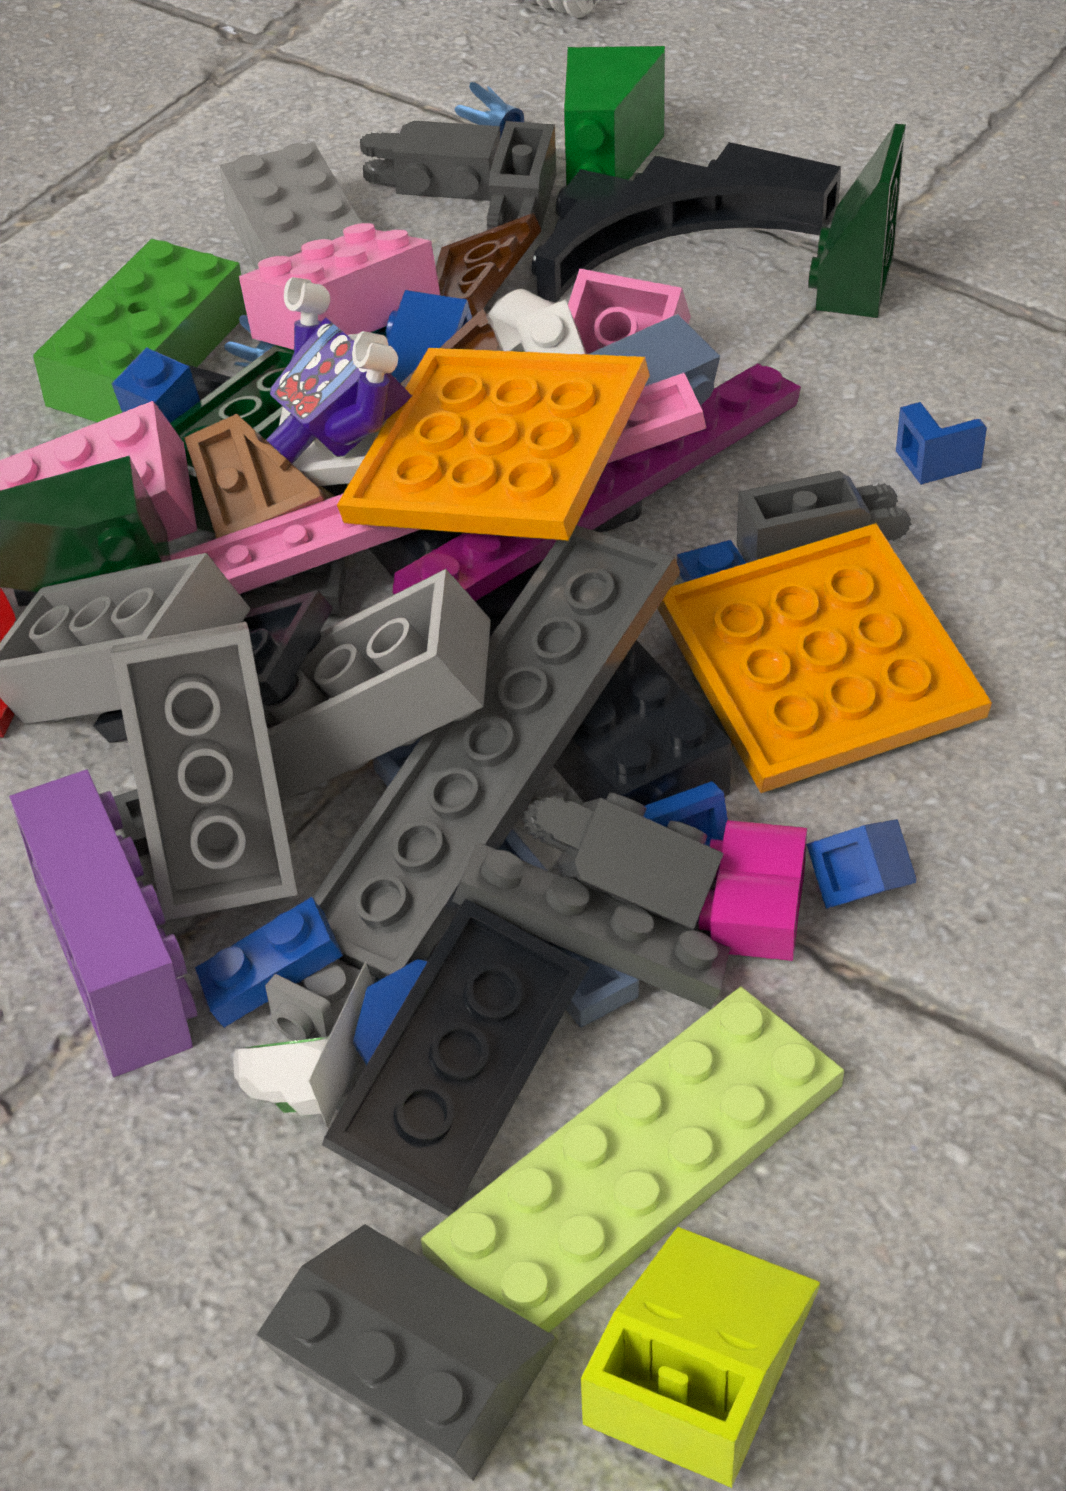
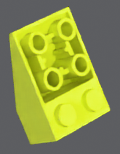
(696, 1354)

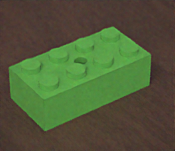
(158, 300)

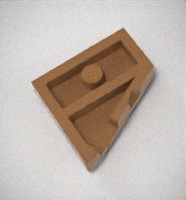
(245, 477)

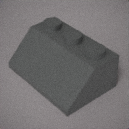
(408, 1346)

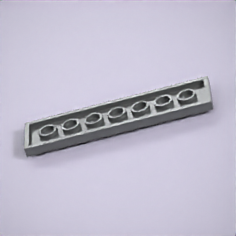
(478, 774)

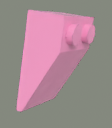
(618, 306)

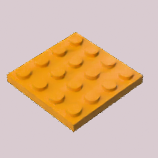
(496, 443)
(821, 657)

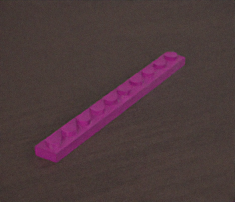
(730, 413)

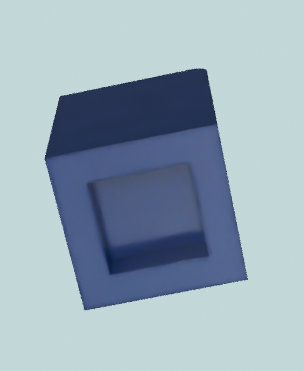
(936, 451)
(861, 862)

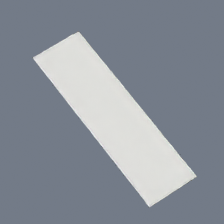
(339, 1054)

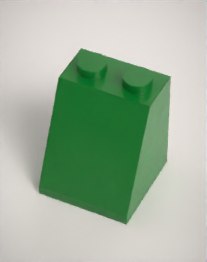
(613, 108)

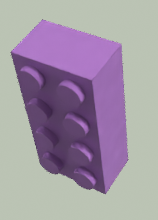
(106, 921)

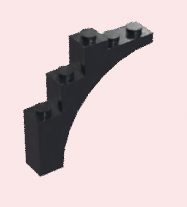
(673, 198)

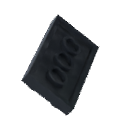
(279, 640)
(455, 1058)

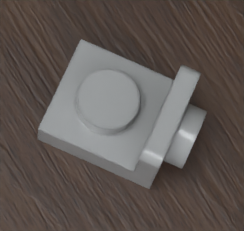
(313, 1004)

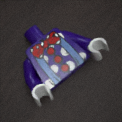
(333, 384)

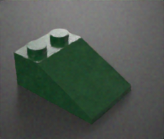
(860, 244)
(78, 527)

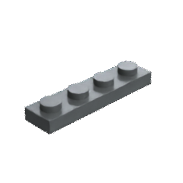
(594, 925)

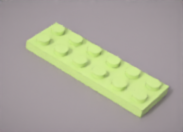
(635, 1162)

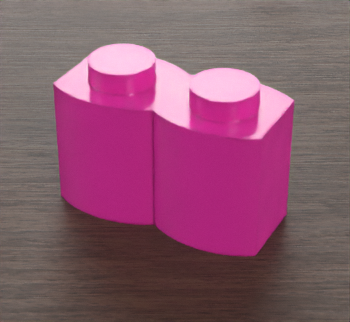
(757, 889)

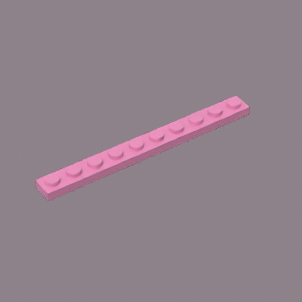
(320, 536)

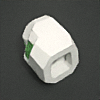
(282, 1073)

